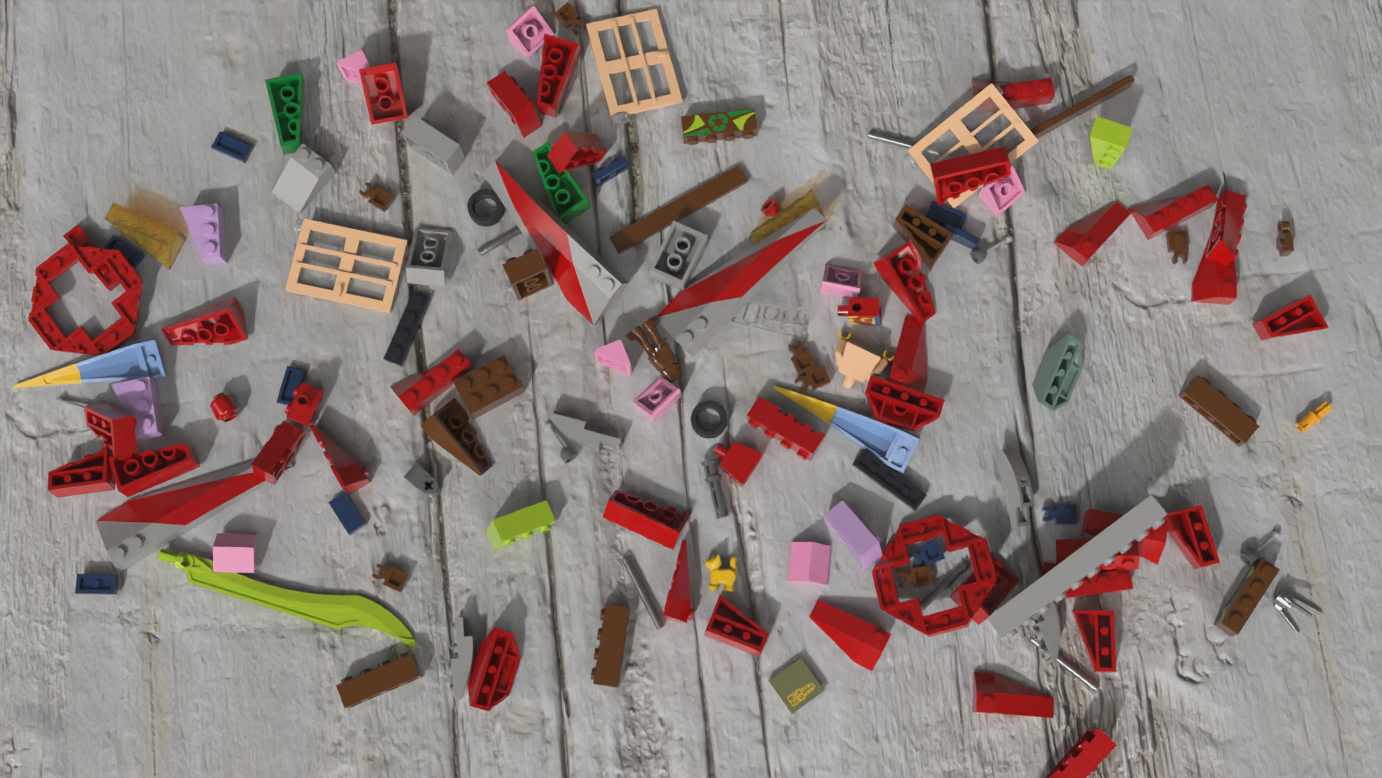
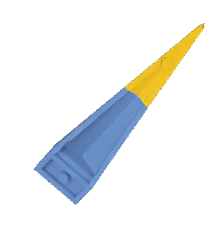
(121, 364)
(884, 441)

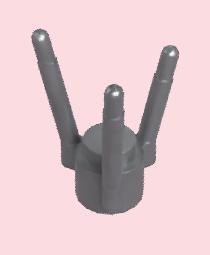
(1286, 600)

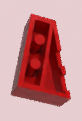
(84, 476)
(1193, 536)
(1098, 638)

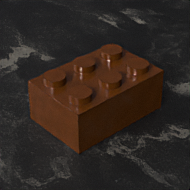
(527, 274)
(488, 387)

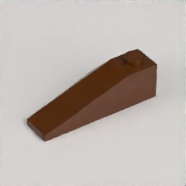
(453, 433)

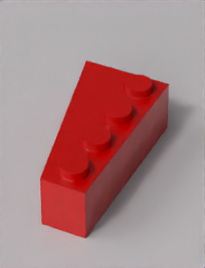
(785, 429)
(152, 467)
(1084, 755)

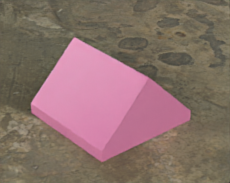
(528, 31)
(351, 64)
(1002, 193)
(841, 281)
(614, 356)
(657, 398)
(234, 553)
(809, 563)

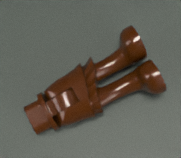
(662, 357)

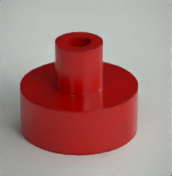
(770, 207)

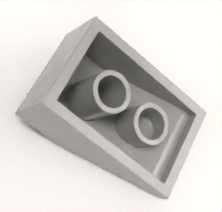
(303, 178)
(429, 257)

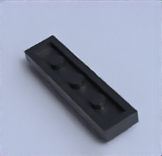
(407, 328)
(889, 480)

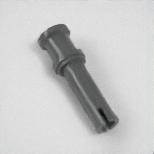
(713, 478)

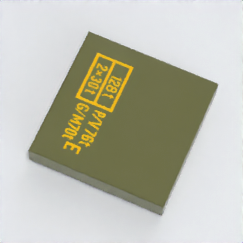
(796, 685)

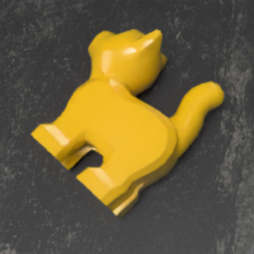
(719, 575)

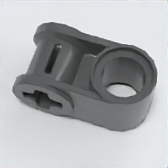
(421, 479)

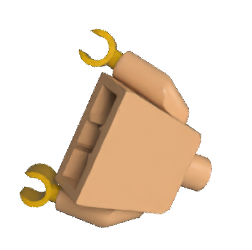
(857, 361)

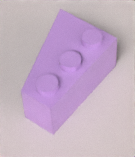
(208, 231)
(143, 401)
(854, 534)

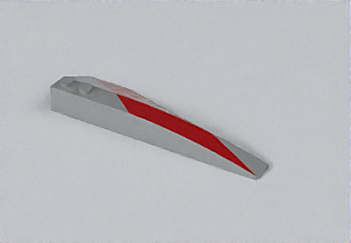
(574, 266)
(714, 299)
(163, 516)

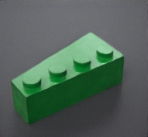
(287, 105)
(561, 188)

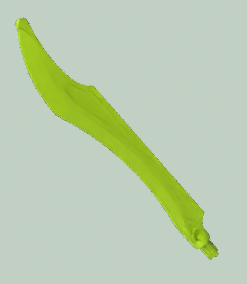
(327, 610)

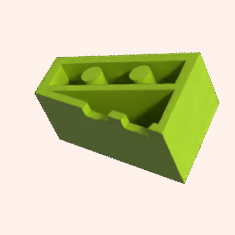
(1108, 141)
(520, 525)

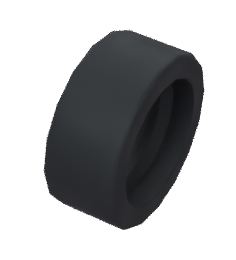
(483, 194)
(709, 405)

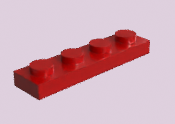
(78, 237)

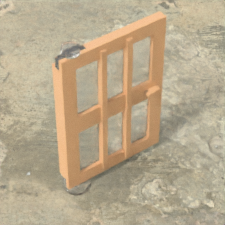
(633, 64)
(976, 127)
(346, 265)

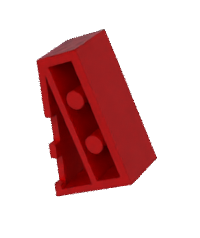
(515, 103)
(576, 151)
(1292, 319)
(114, 426)
(277, 452)
(735, 629)

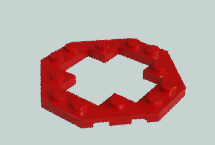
(45, 296)
(971, 594)

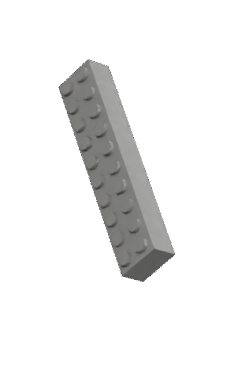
(1081, 563)

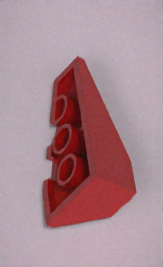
(905, 278)
(215, 324)
(909, 360)

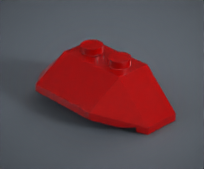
(901, 404)
(493, 670)

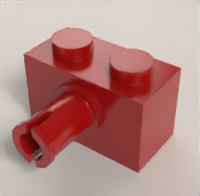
(304, 405)

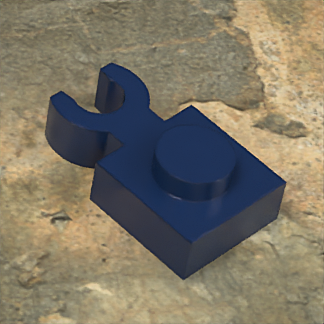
(1064, 514)
(929, 553)

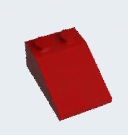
(383, 93)
(1001, 588)

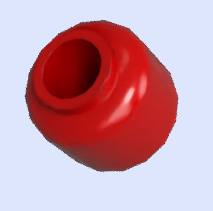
(224, 407)

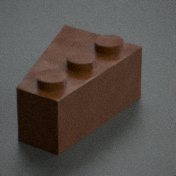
(925, 234)

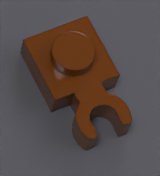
(570, 17)
(378, 198)
(1285, 241)
(1177, 243)
(802, 360)
(815, 378)
(918, 577)
(393, 578)

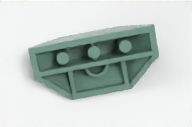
(1059, 373)

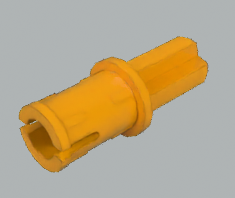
(1313, 417)

